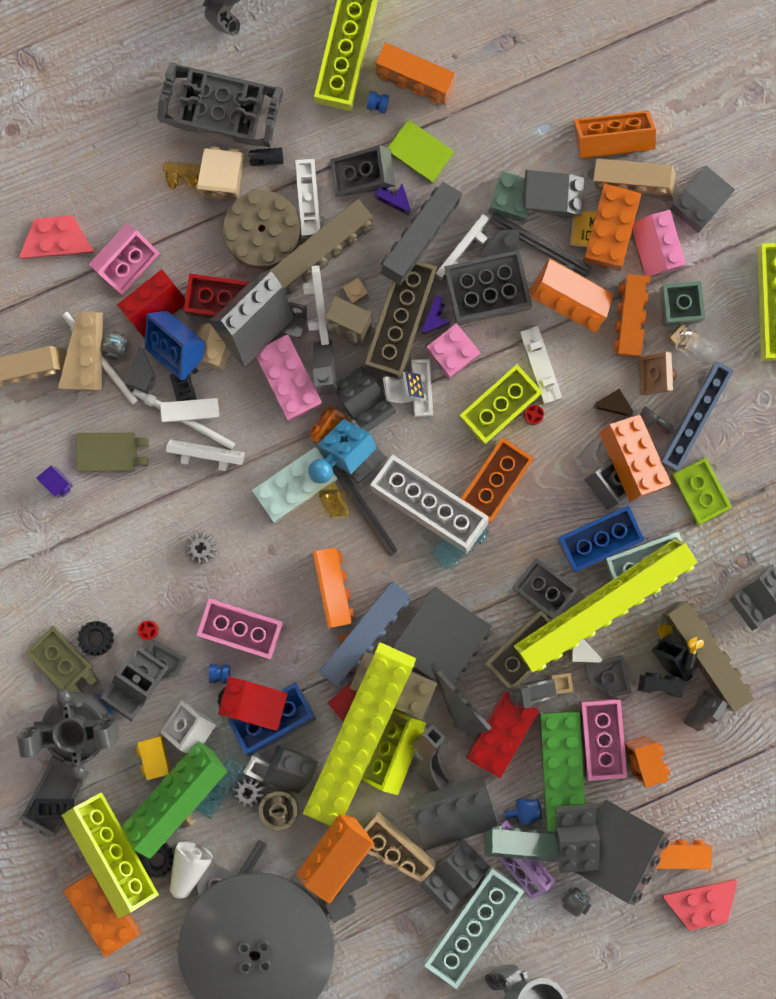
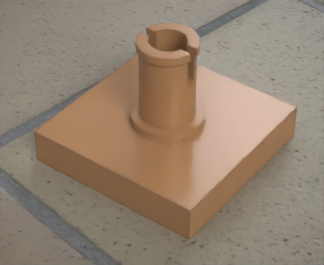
(657, 373)

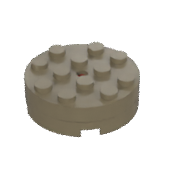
(257, 212)

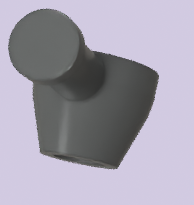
(650, 418)

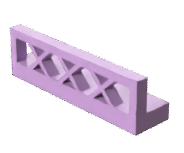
(534, 872)

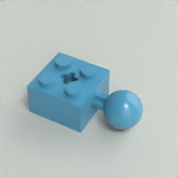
(345, 447)

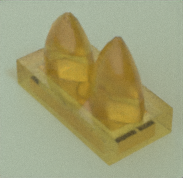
(174, 171)
(334, 501)

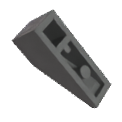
(324, 368)

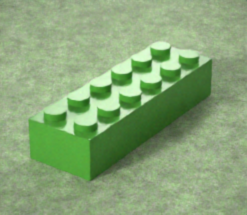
(561, 762)
(174, 799)

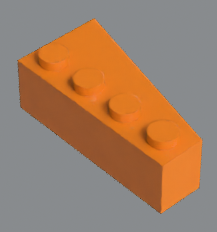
(631, 316)
(686, 855)

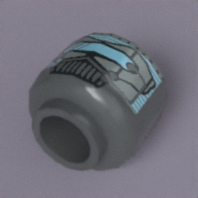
(114, 345)
(576, 902)

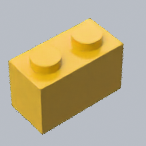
(153, 757)

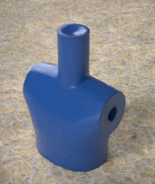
(526, 810)

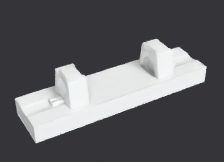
(307, 196)
(473, 234)
(315, 287)
(540, 365)
(222, 455)

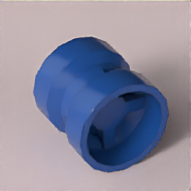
(377, 102)
(219, 674)

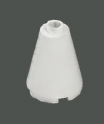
(188, 868)

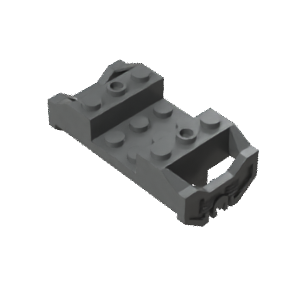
(220, 104)

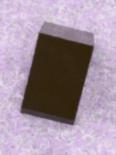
(615, 403)

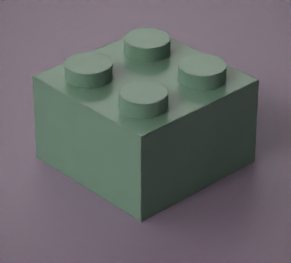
(509, 197)
(682, 303)

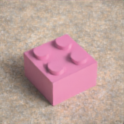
(453, 351)

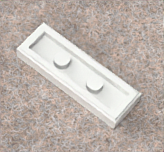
(424, 406)
(189, 410)

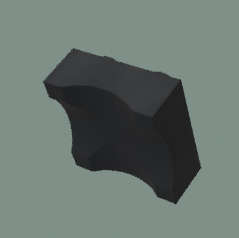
(652, 682)

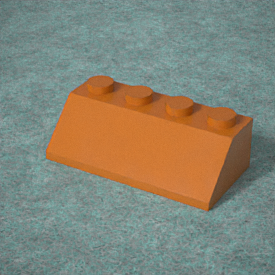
(615, 134)
(571, 295)
(332, 587)
(335, 858)

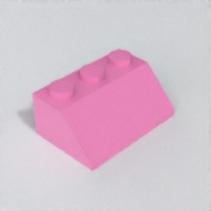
(658, 244)
(124, 258)

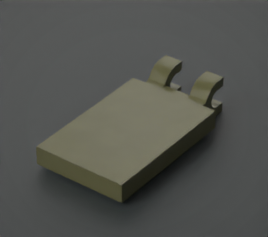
(109, 451)
(61, 661)

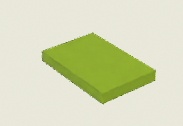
(420, 151)
(701, 491)

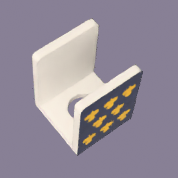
(404, 389)

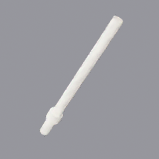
(107, 367)
(151, 400)

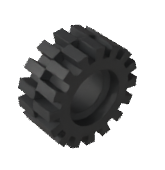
(84, 634)
(160, 871)

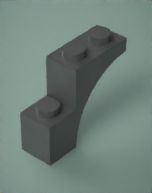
(532, 692)
(430, 767)
(343, 904)

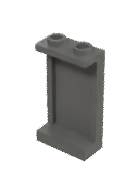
(54, 784)

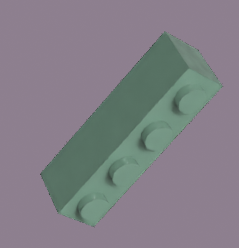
(521, 845)

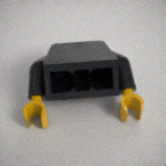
(674, 656)

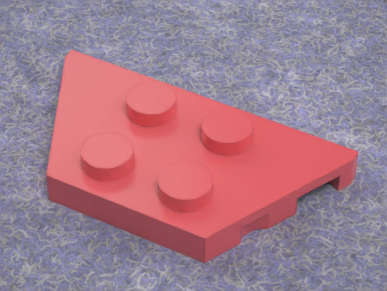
(55, 238)
(703, 904)

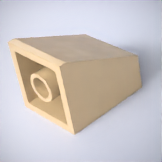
(220, 174)
(216, 351)

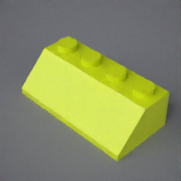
(393, 753)

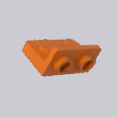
(328, 421)

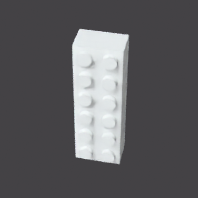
(429, 504)

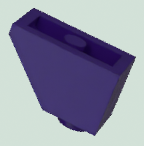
(55, 481)

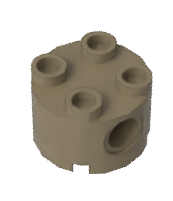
(278, 809)

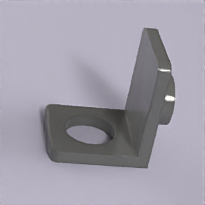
(297, 324)

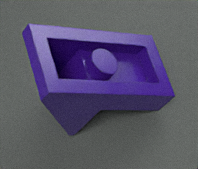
(397, 202)
(434, 322)

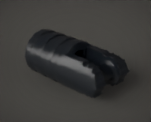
(266, 157)

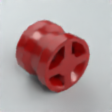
(535, 411)
(144, 631)

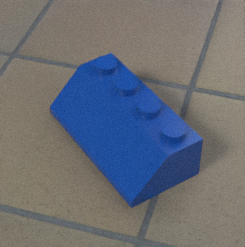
(173, 343)
(600, 539)
(295, 715)

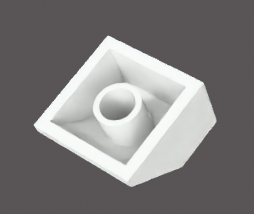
(187, 727)

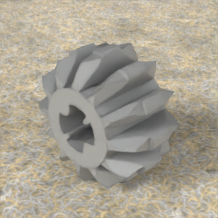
(207, 544)
(253, 797)

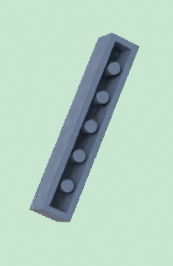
(696, 416)
(364, 634)

